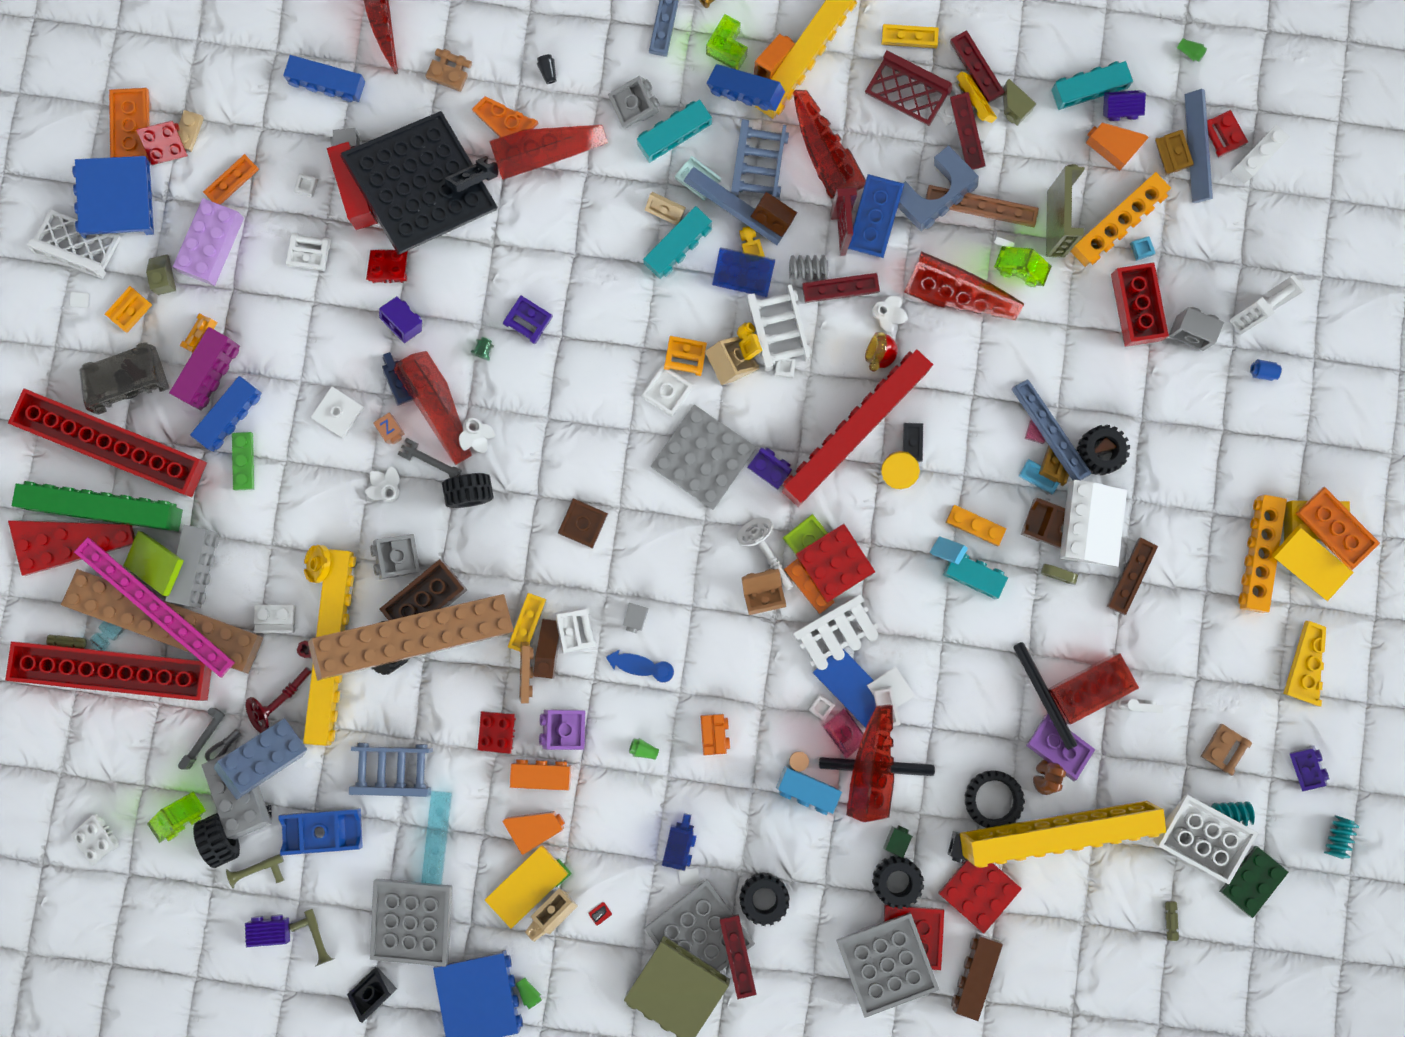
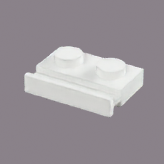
(274, 618)

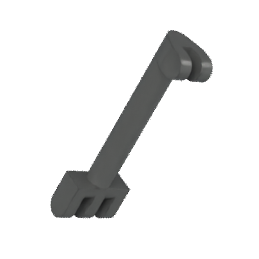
(412, 451)
(188, 760)

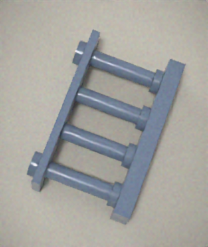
(745, 150)
(399, 787)

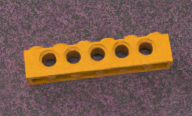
(1154, 186)
(1276, 508)

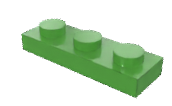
(243, 461)

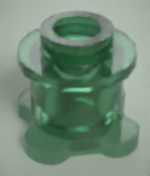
(482, 348)

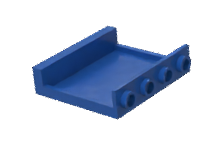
(113, 195)
(478, 997)

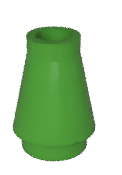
(1192, 49)
(642, 749)
(528, 993)

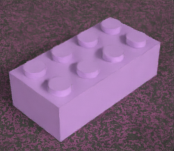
(208, 242)

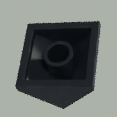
(370, 993)

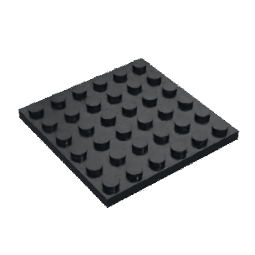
(406, 184)

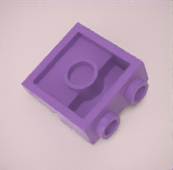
(562, 730)

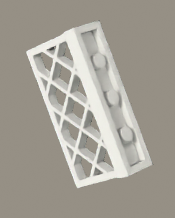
(64, 256)

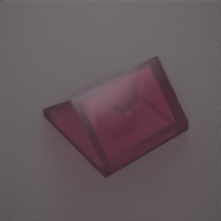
(843, 732)

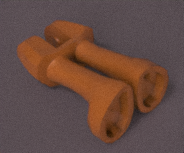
(1052, 780)

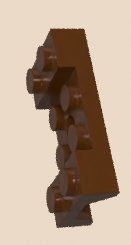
(1044, 522)

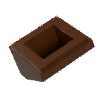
(1104, 447)

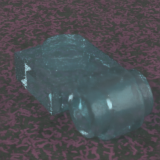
(109, 630)

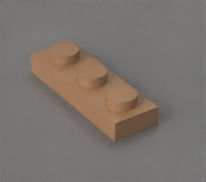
(526, 672)

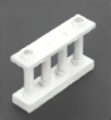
(1267, 304)
(765, 340)

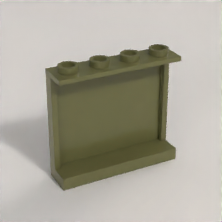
(1059, 230)
(677, 989)

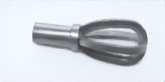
(226, 741)

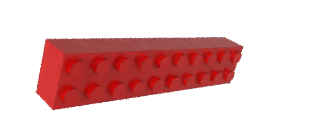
(860, 424)
(107, 442)
(108, 671)

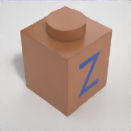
(389, 429)

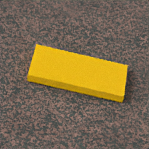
(1312, 563)
(526, 886)

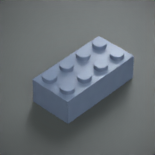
(260, 758)

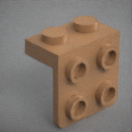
(763, 591)

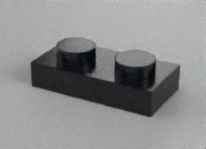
(913, 440)

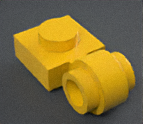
(751, 246)
(750, 343)

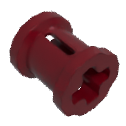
(302, 646)

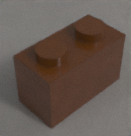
(774, 214)

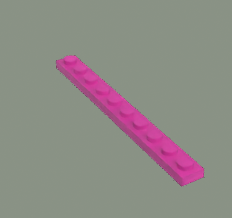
(154, 607)

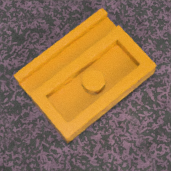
(128, 309)

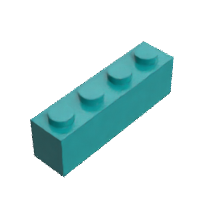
(1091, 85)
(674, 130)
(678, 242)

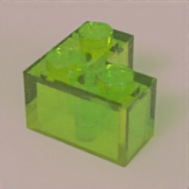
(723, 44)
(1024, 264)
(174, 817)

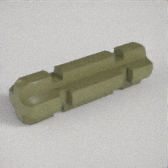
(66, 641)
(1172, 921)

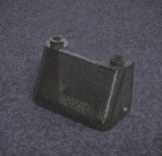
(121, 377)

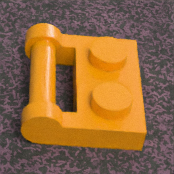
(197, 332)
(688, 350)

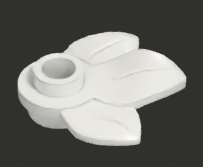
(892, 313)
(477, 438)
(382, 483)

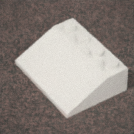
(1093, 523)
(1206, 838)

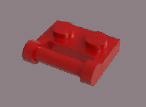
(1229, 131)

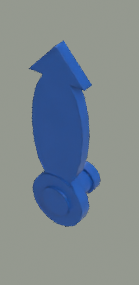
(641, 666)

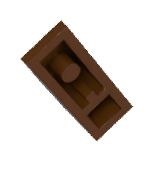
(547, 650)

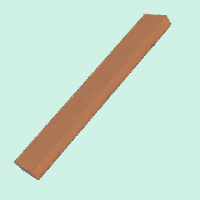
(989, 207)

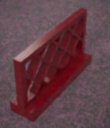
(913, 72)
(842, 212)

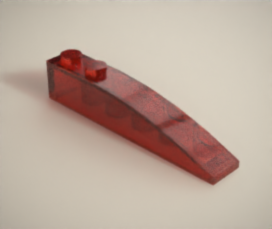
(380, 21)
(541, 147)
(833, 163)
(954, 287)
(434, 401)
(872, 777)

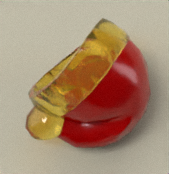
(881, 351)

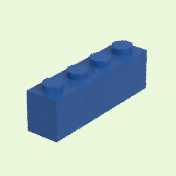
(324, 78)
(745, 87)
(226, 414)

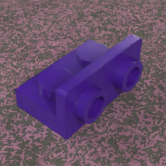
(770, 468)
(1309, 769)

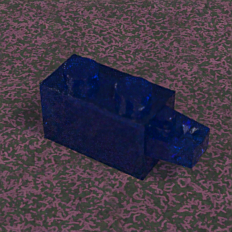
(679, 844)

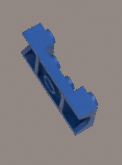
(341, 830)

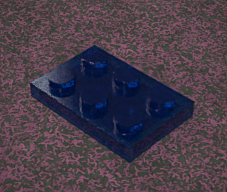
(743, 272)

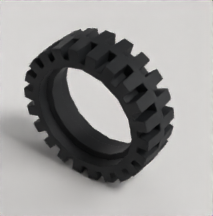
(1014, 786)

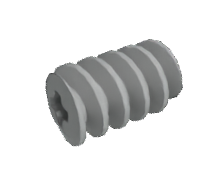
(808, 266)

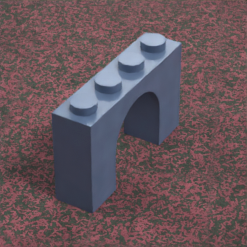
(962, 180)

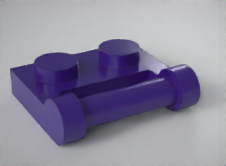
(531, 314)

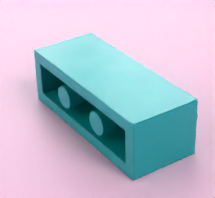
(977, 576)

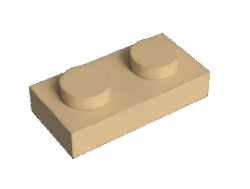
(189, 129)
(665, 208)

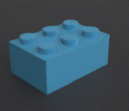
(808, 791)

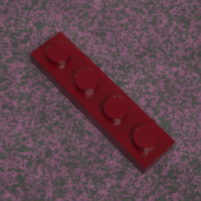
(977, 66)
(967, 130)
(840, 287)
(738, 956)

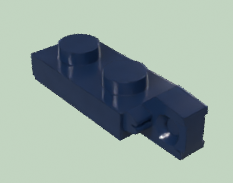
(397, 388)

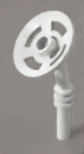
(758, 538)

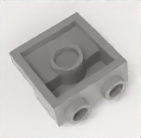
(634, 101)
(395, 556)

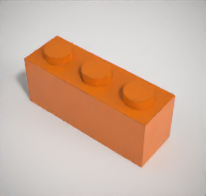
(540, 775)

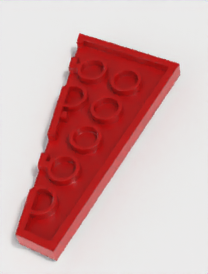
(53, 544)

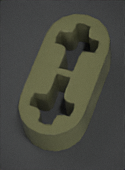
(1059, 574)

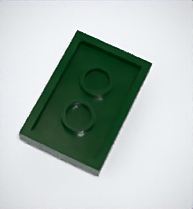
(1254, 881)

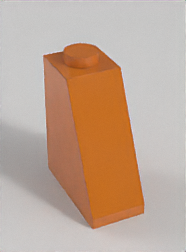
(773, 56)
(1115, 143)
(533, 829)

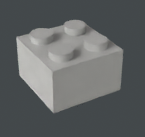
(1196, 328)

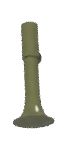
(271, 862)
(310, 920)

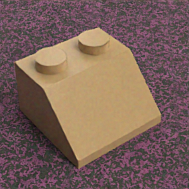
(729, 361)

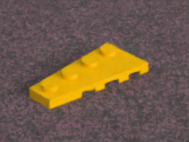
(1305, 673)

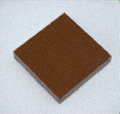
(583, 523)

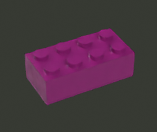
(205, 369)

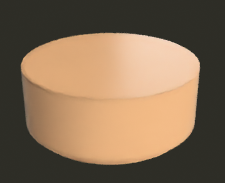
(799, 761)

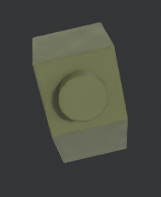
(1016, 103)
(160, 275)

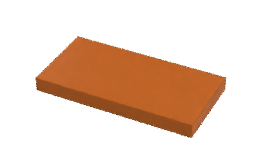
(127, 113)
(1337, 528)

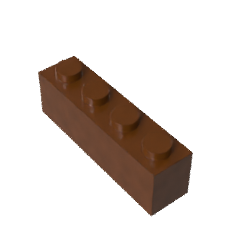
(976, 977)

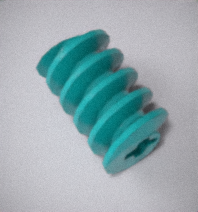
(1237, 811)
(1341, 838)

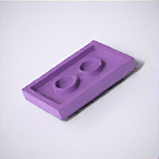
(1049, 746)

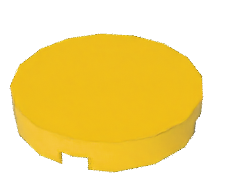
(900, 470)
(317, 563)

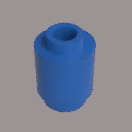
(1265, 370)

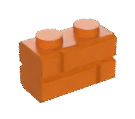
(713, 734)

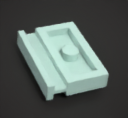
(683, 172)

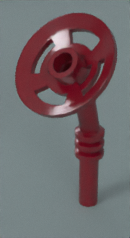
(263, 712)

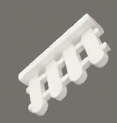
(845, 628)

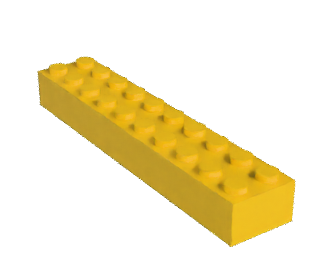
(1062, 833)

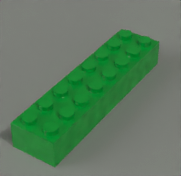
(97, 506)

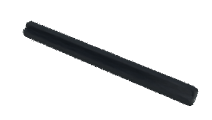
(1045, 696)
(896, 768)

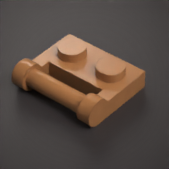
(1221, 745)

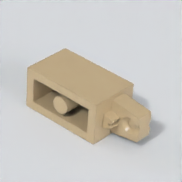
(551, 915)

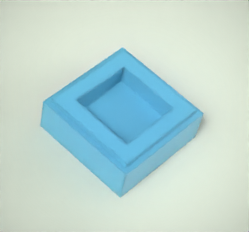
(1142, 248)

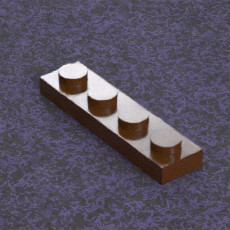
(1132, 576)

